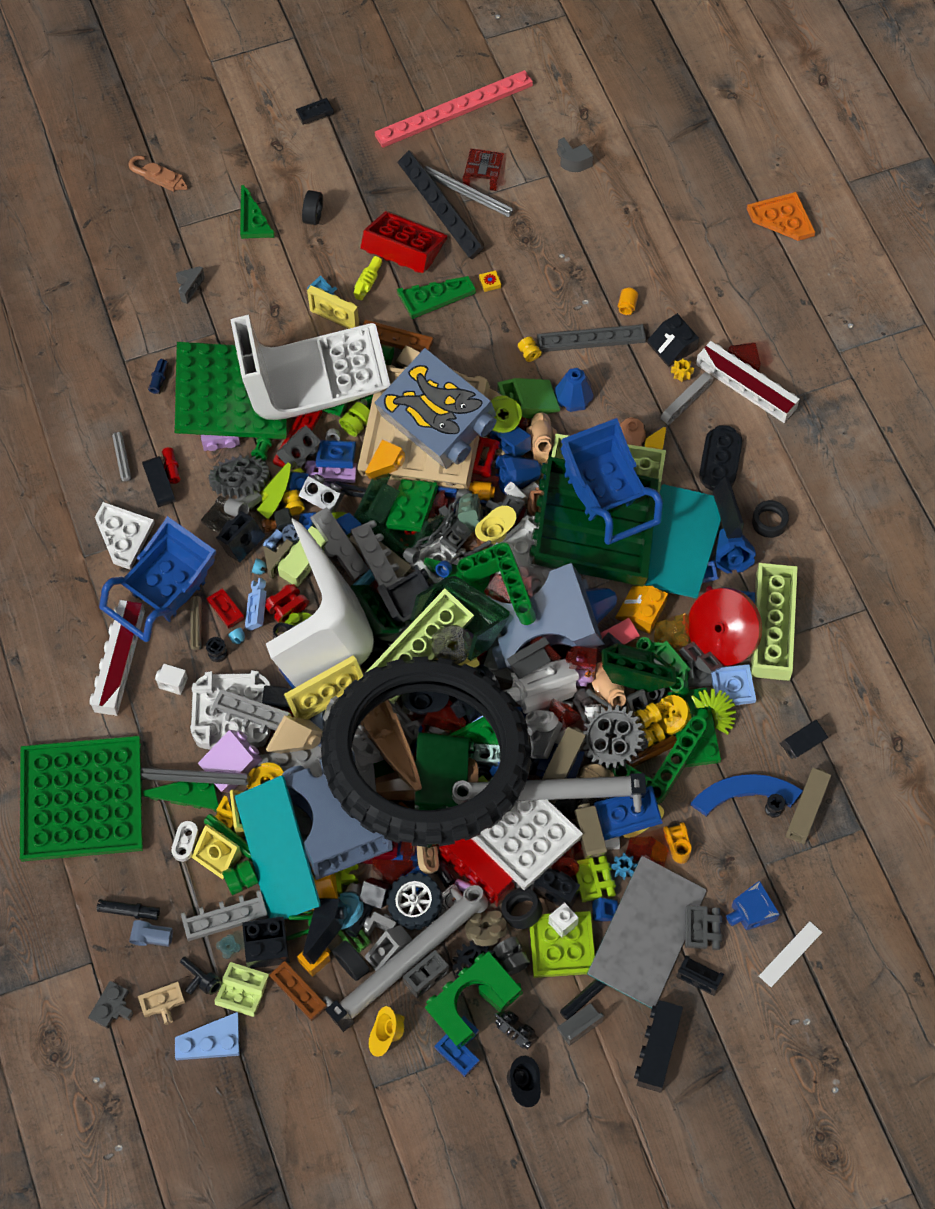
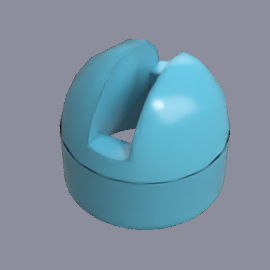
(257, 568)
(237, 636)

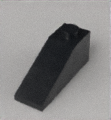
(324, 926)

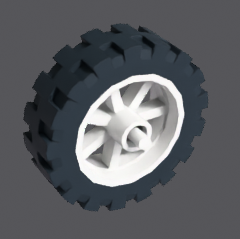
(399, 890)

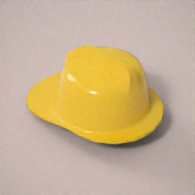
(386, 1029)

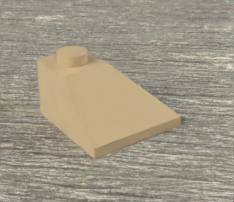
(294, 735)

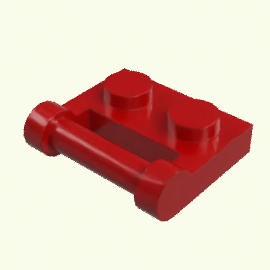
(493, 446)

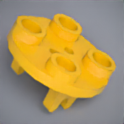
(676, 720)

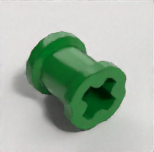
(261, 448)

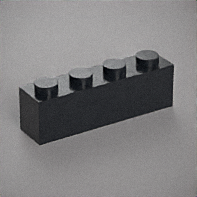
(659, 1046)

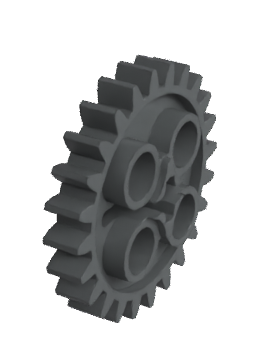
(239, 476)
(631, 738)

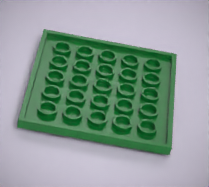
(214, 397)
(80, 798)

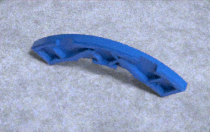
(744, 786)

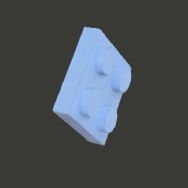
(736, 683)

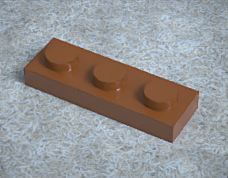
(298, 991)

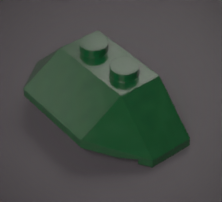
(376, 612)
(637, 668)

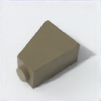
(592, 838)

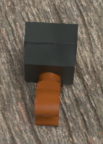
(282, 519)

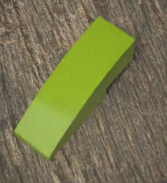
(275, 491)

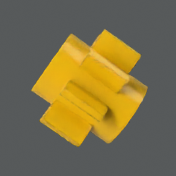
(682, 370)

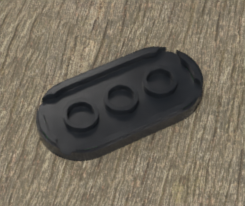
(720, 456)

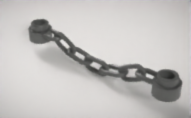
(412, 554)

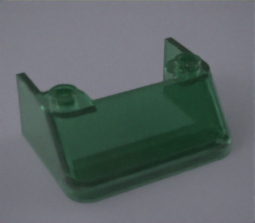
(394, 539)
(488, 614)

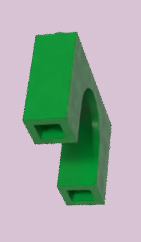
(444, 1006)

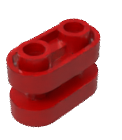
(286, 603)

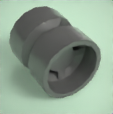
(510, 953)

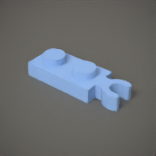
(256, 605)

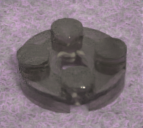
(455, 633)

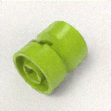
(355, 419)

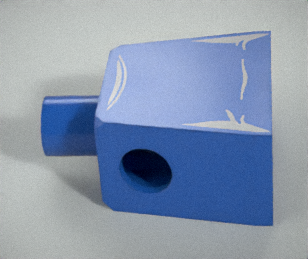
(753, 908)

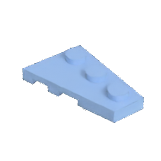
(210, 1041)

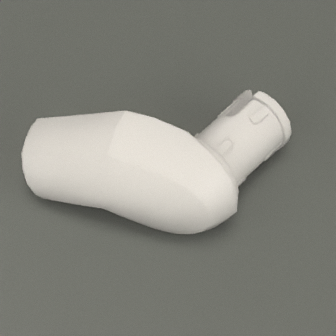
(522, 494)

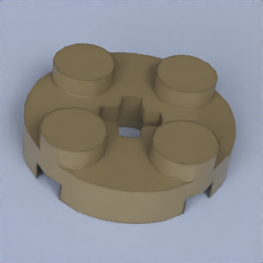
(496, 928)

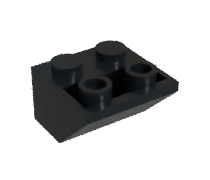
(265, 942)

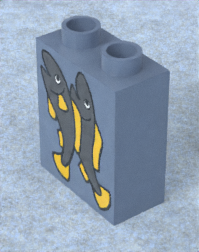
(437, 409)

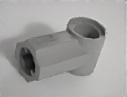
(235, 506)

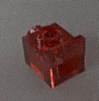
(588, 656)

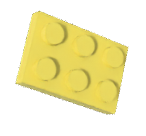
(333, 307)

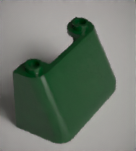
(441, 764)

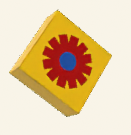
(490, 281)

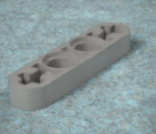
(687, 398)

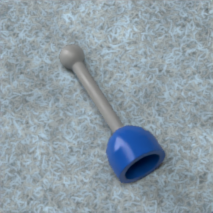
(444, 567)

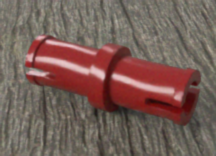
(171, 465)

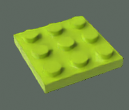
(564, 955)

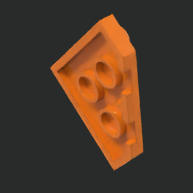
(783, 215)

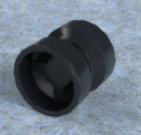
(219, 653)

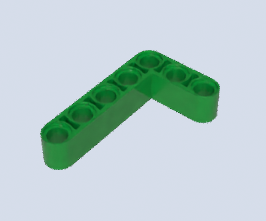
(500, 559)
(668, 766)

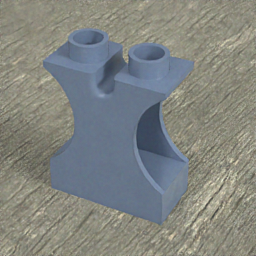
(561, 617)
(335, 837)

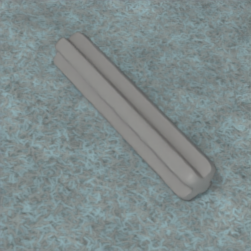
(121, 456)

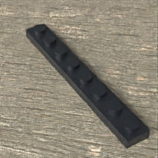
(440, 204)

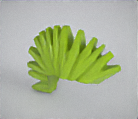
(718, 705)

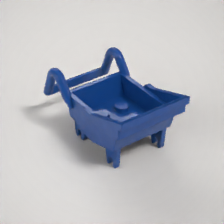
(604, 475)
(165, 575)

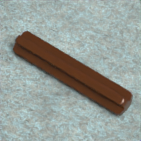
(653, 751)

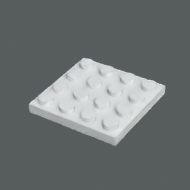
(529, 840)

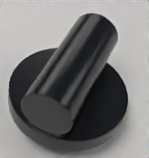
(483, 770)

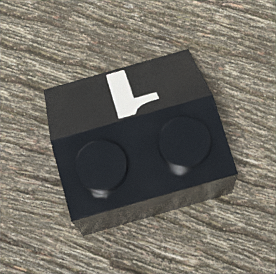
(673, 340)

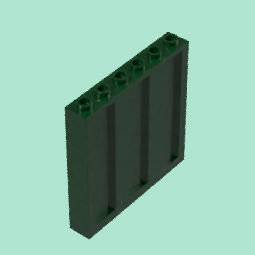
(569, 537)

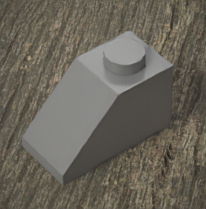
(387, 946)

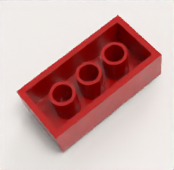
(478, 868)

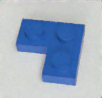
(460, 1058)

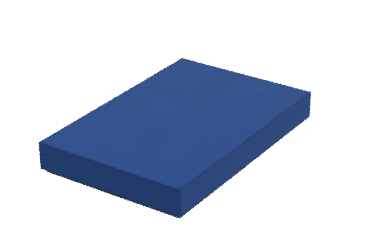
(619, 817)

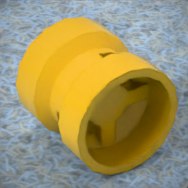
(529, 348)
(293, 502)
(649, 715)
(654, 734)

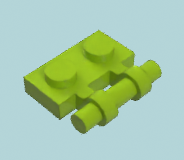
(587, 878)

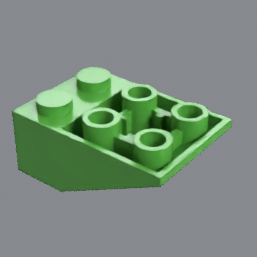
(531, 394)

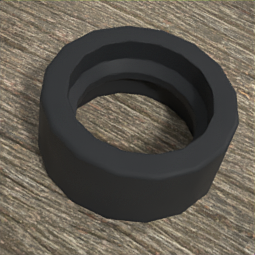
(312, 207)
(773, 506)
(528, 919)
(350, 960)

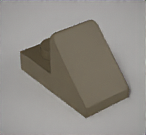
(273, 558)

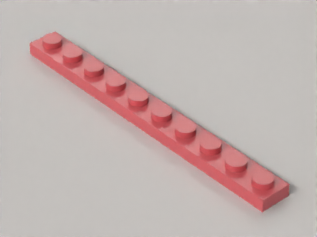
(453, 108)

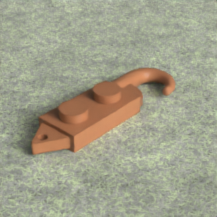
(158, 175)

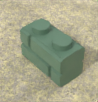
(470, 510)

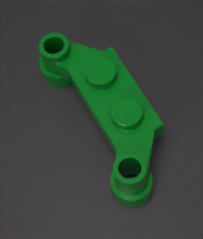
(671, 657)

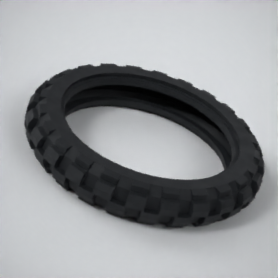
(409, 824)

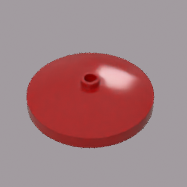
(725, 625)

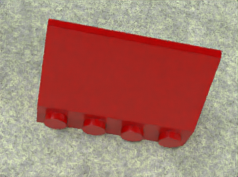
(402, 241)

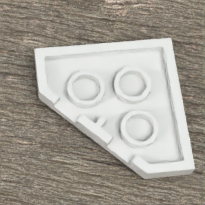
(123, 533)

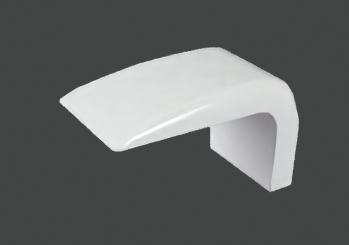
(309, 372)
(332, 632)

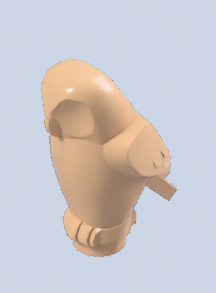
(541, 436)
(607, 690)

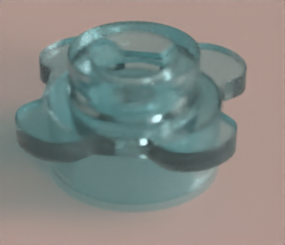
(222, 945)

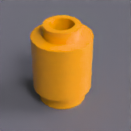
(627, 301)
(483, 489)

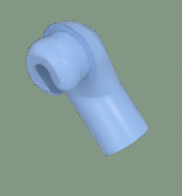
(272, 540)

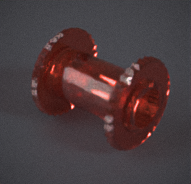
(568, 860)

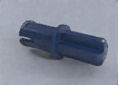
(158, 376)

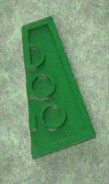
(435, 295)

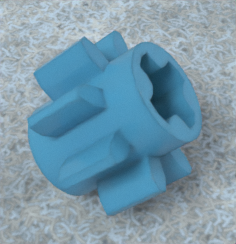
(623, 872)

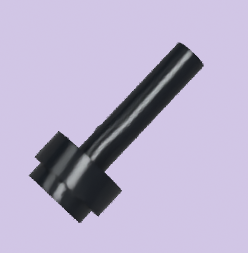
(207, 983)

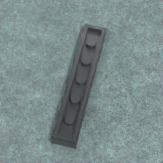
(591, 338)

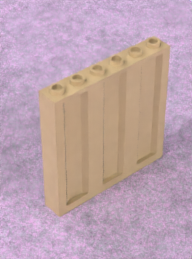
(417, 463)

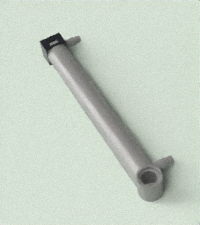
(569, 789)
(409, 956)

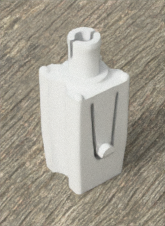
(544, 684)

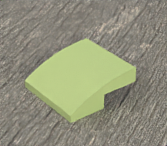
(241, 989)

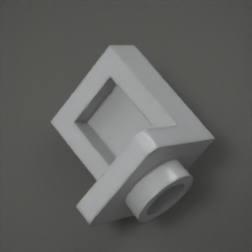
(380, 921)

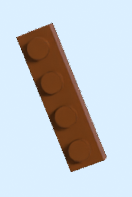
(400, 338)

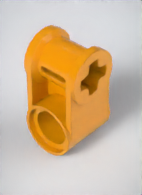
(677, 839)

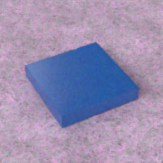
(336, 454)

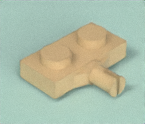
(162, 1001)

